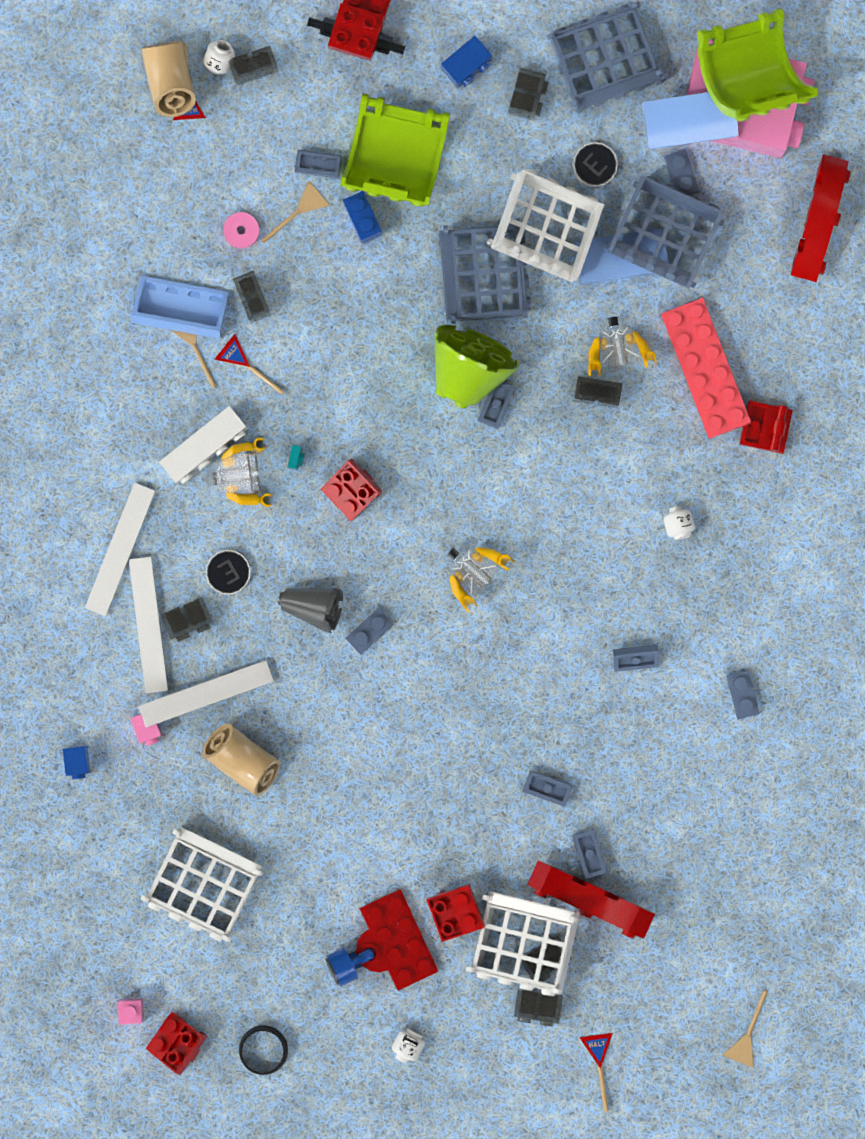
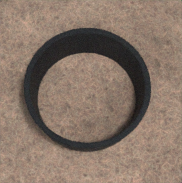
(278, 1034)

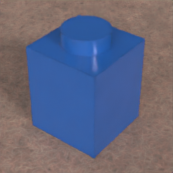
(76, 762)

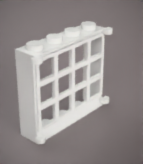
(534, 257)
(217, 853)
(530, 909)

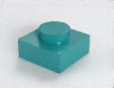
(296, 458)

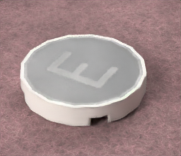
(595, 164)
(228, 572)

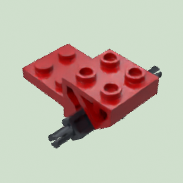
(358, 29)

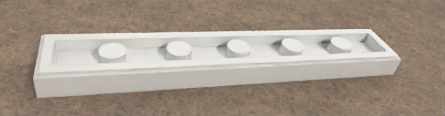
(120, 549)
(148, 625)
(205, 694)

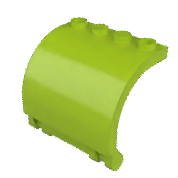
(750, 68)
(395, 152)

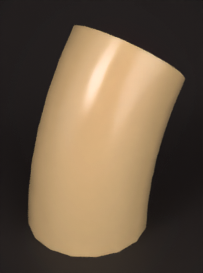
(169, 78)
(241, 759)

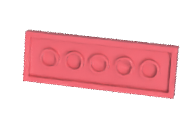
(706, 368)

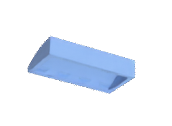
(685, 121)
(605, 267)
(180, 307)

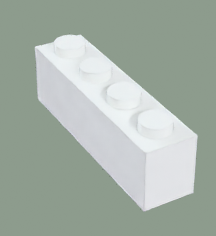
(203, 445)

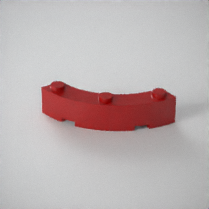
(821, 218)
(591, 900)

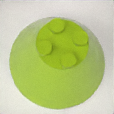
(469, 365)

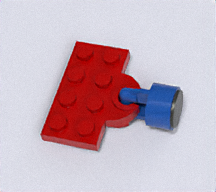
(389, 945)

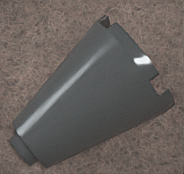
(313, 605)

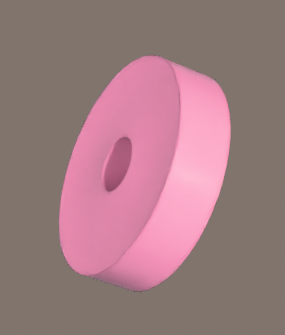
(245, 240)

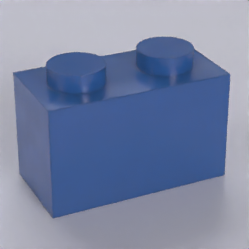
(466, 62)
(362, 217)

